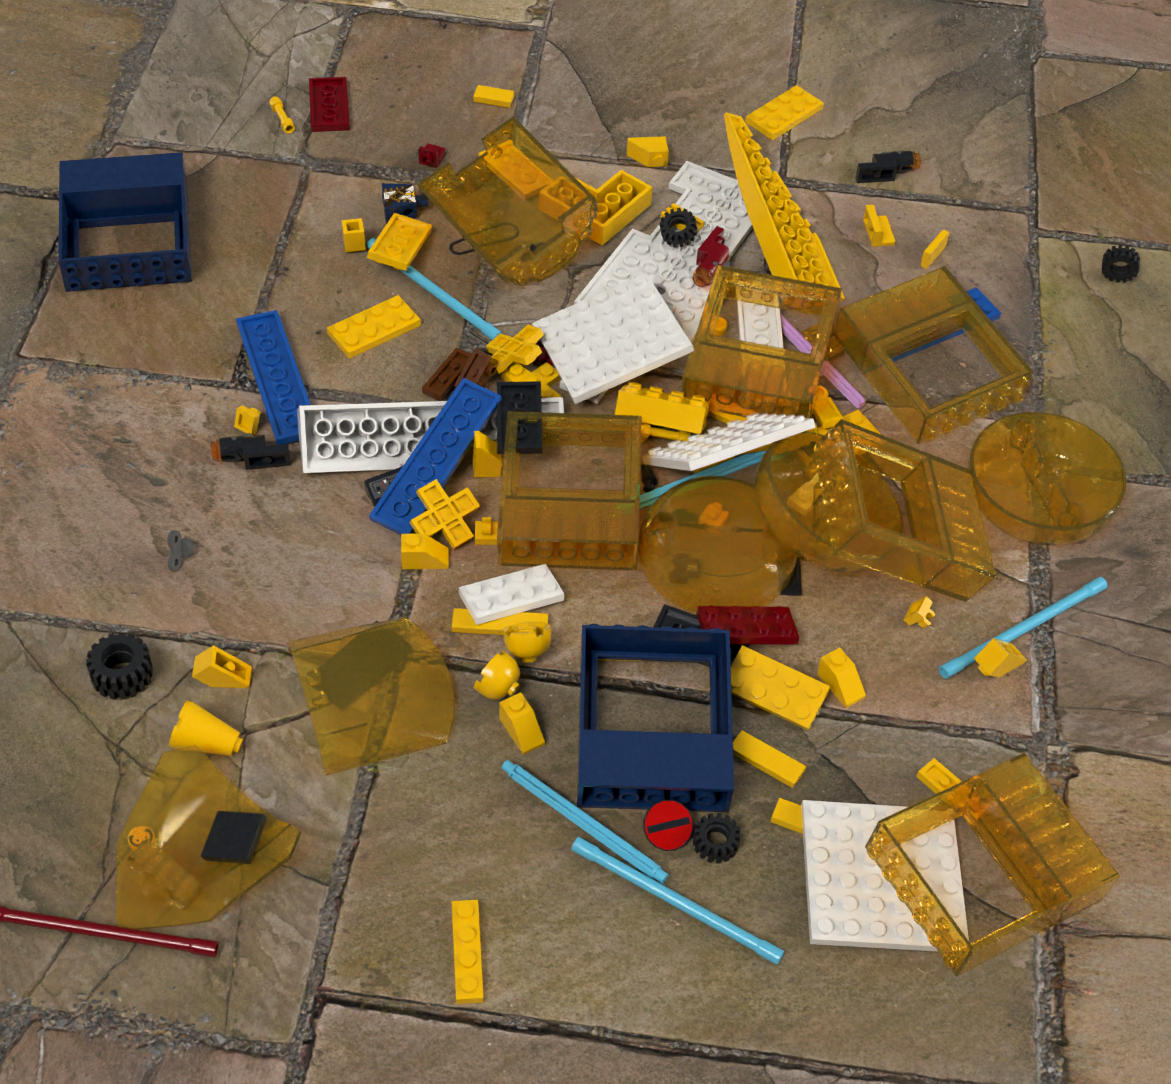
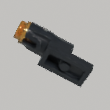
(886, 165)
(251, 450)

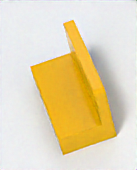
(877, 228)

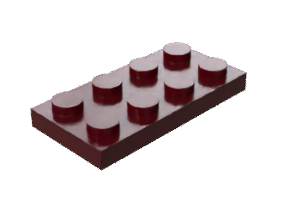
(751, 624)

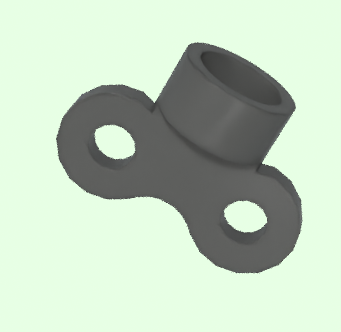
(179, 549)

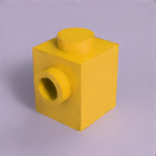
(353, 235)

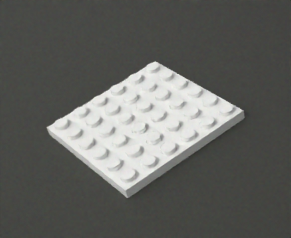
(612, 338)
(727, 441)
(846, 888)

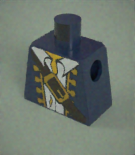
(401, 200)

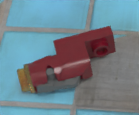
(709, 255)

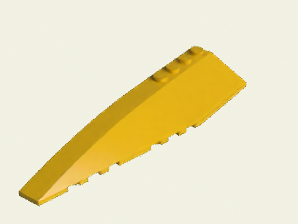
(776, 219)

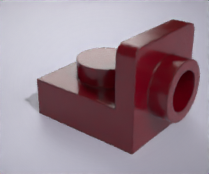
(431, 155)

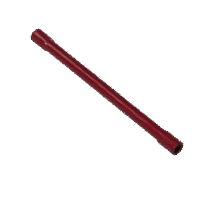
(193, 945)

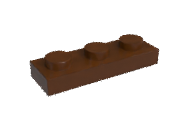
(446, 375)

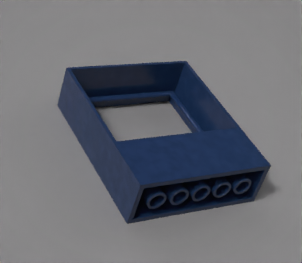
(118, 194)
(650, 767)

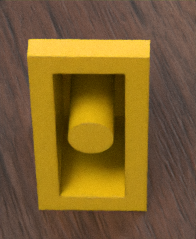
(648, 150)
(485, 457)
(423, 552)
(999, 658)
(221, 669)
(842, 677)
(521, 723)

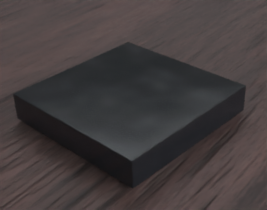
(233, 837)

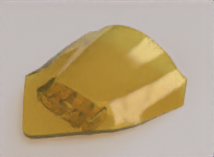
(160, 848)

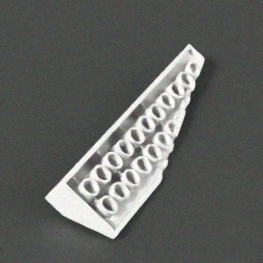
(373, 433)

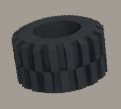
(118, 650)

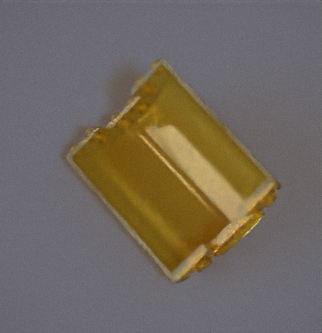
(515, 200)

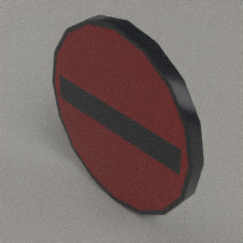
(668, 825)

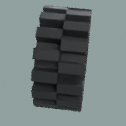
(675, 218)
(1120, 255)
(712, 850)

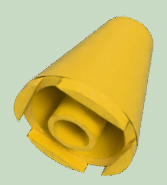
(205, 731)

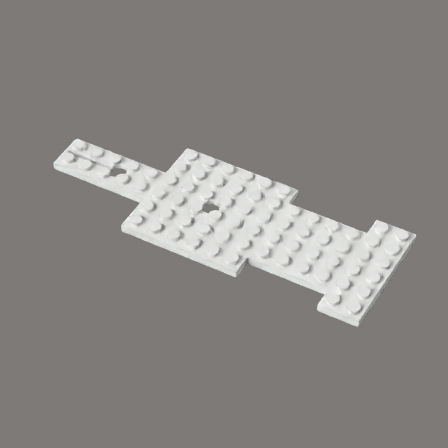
(710, 198)

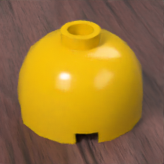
(528, 640)
(499, 677)

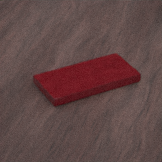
(329, 104)

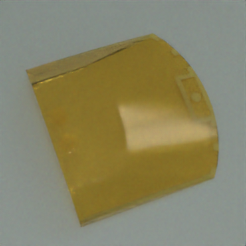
(374, 692)

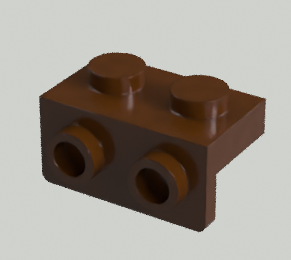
(478, 368)

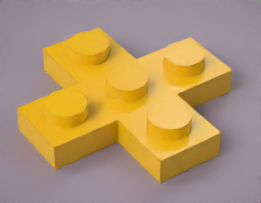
(518, 348)
(546, 374)
(445, 513)

